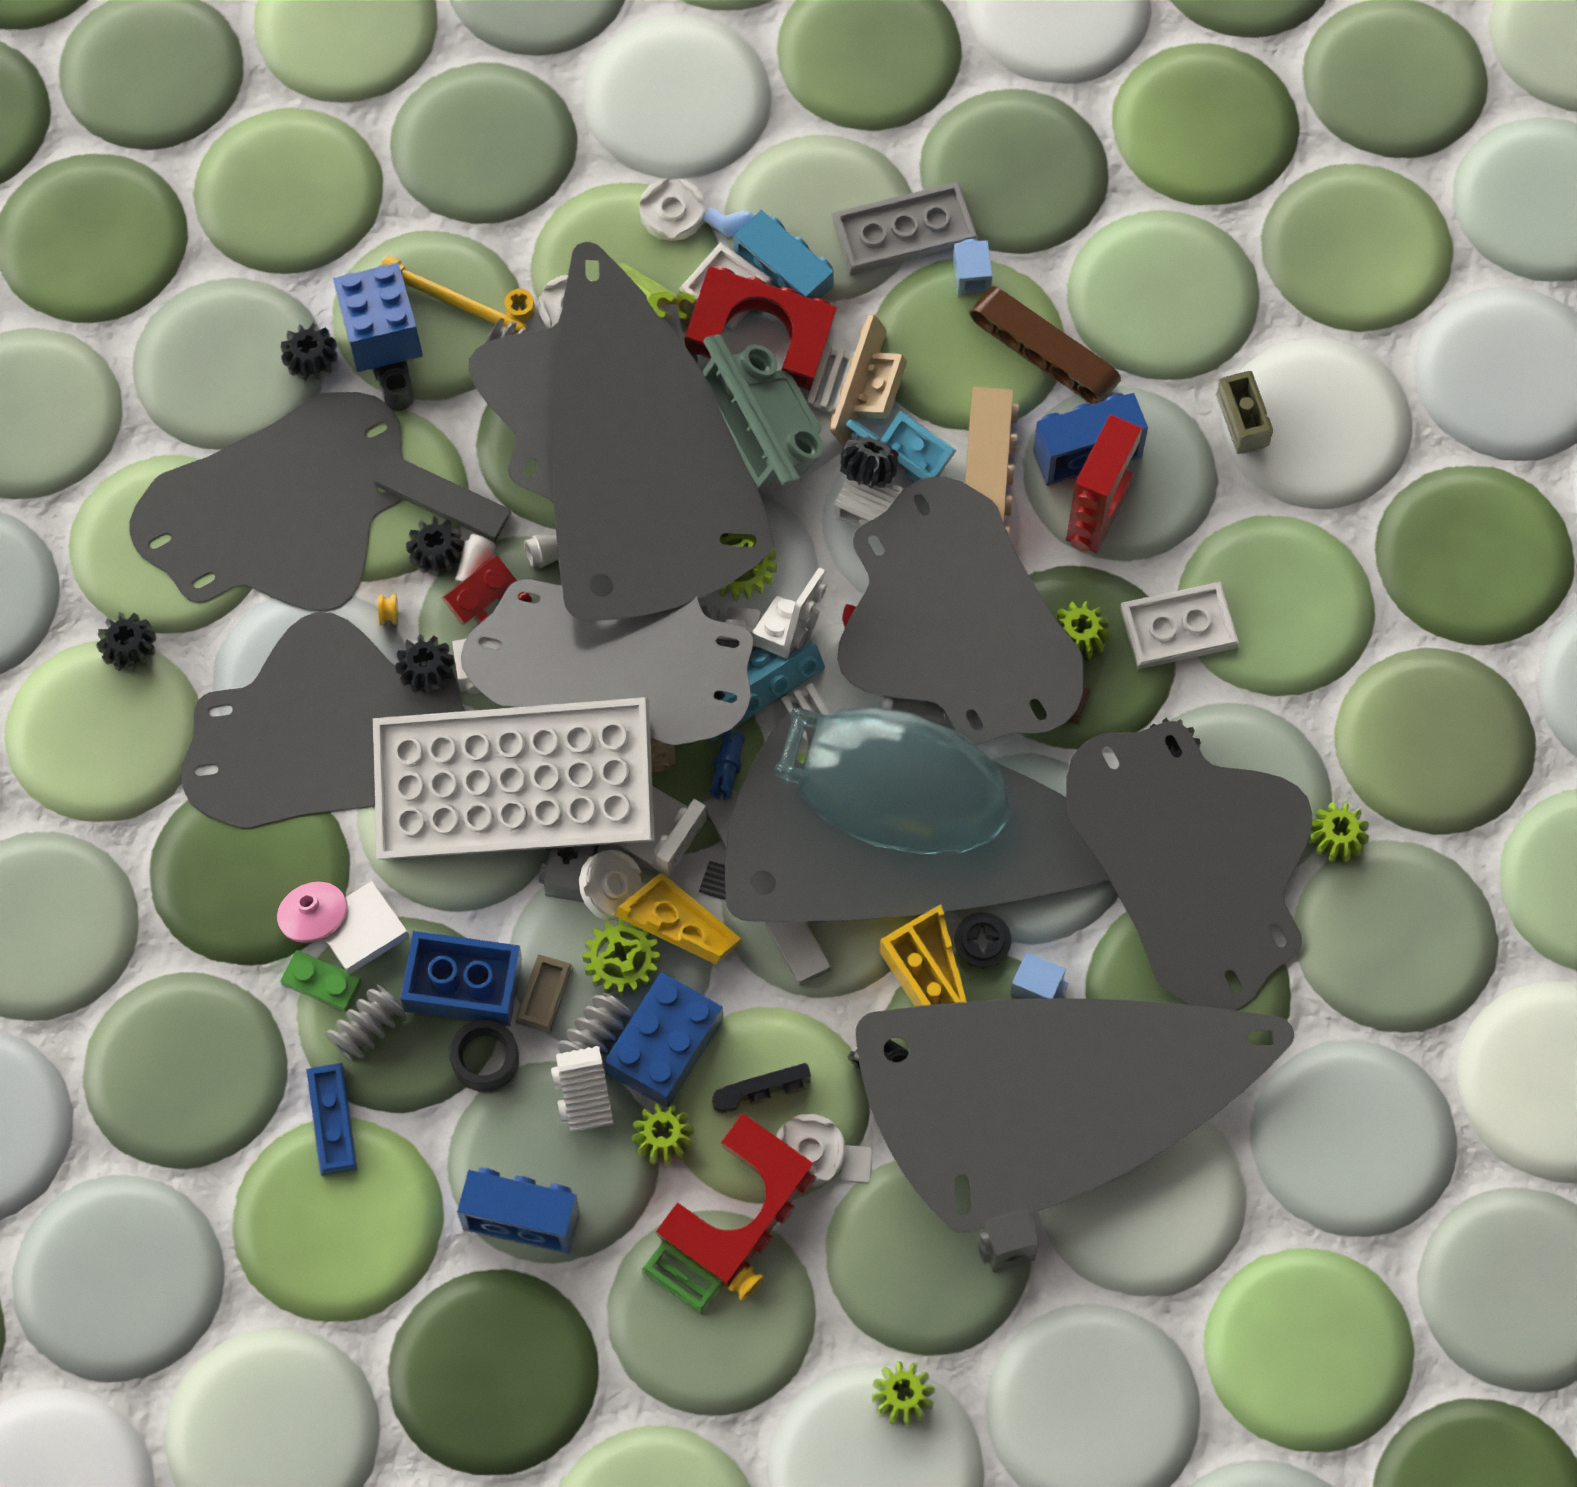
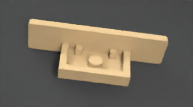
(870, 381)

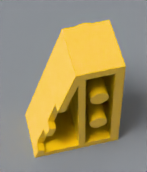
(924, 960)

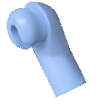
(728, 224)

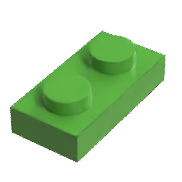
(320, 981)

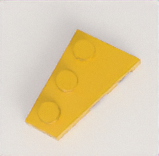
(679, 919)

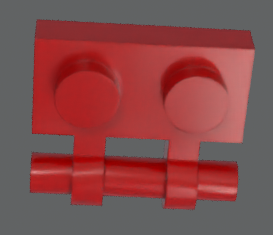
(480, 590)

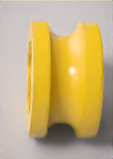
(520, 295)
(388, 609)
(746, 1283)

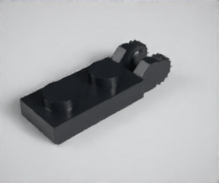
(760, 1087)

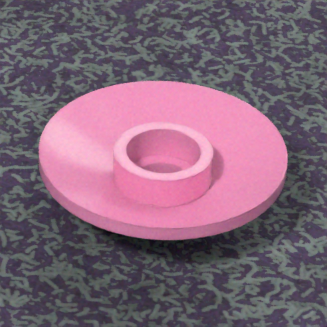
(312, 912)

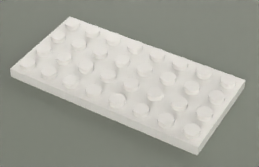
(513, 779)

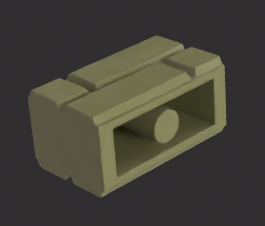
(1244, 412)

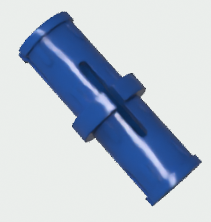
(727, 765)

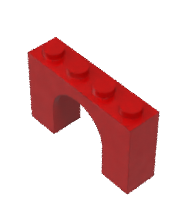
(729, 294)
(1102, 484)
(729, 1251)

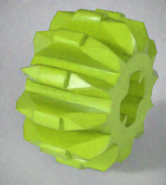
(1094, 625)
(1339, 819)
(660, 1146)
(888, 1395)

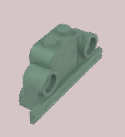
(763, 412)

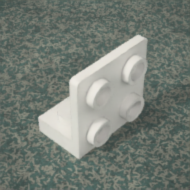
(787, 622)
(673, 832)

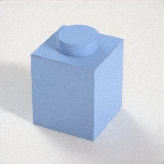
(972, 266)
(1038, 979)

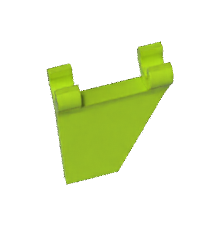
(659, 295)

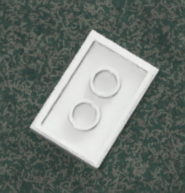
(1179, 625)

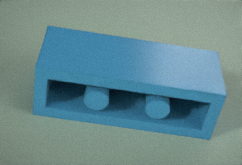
(783, 257)

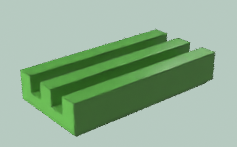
(707, 1295)

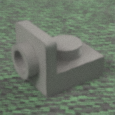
(742, 617)

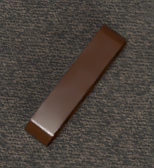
(1045, 345)

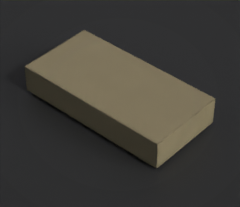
(544, 993)

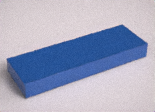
(331, 1119)

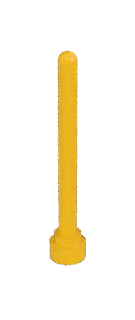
(452, 297)

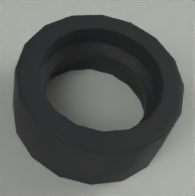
(479, 1028)

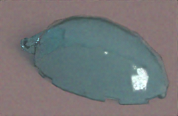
(897, 779)

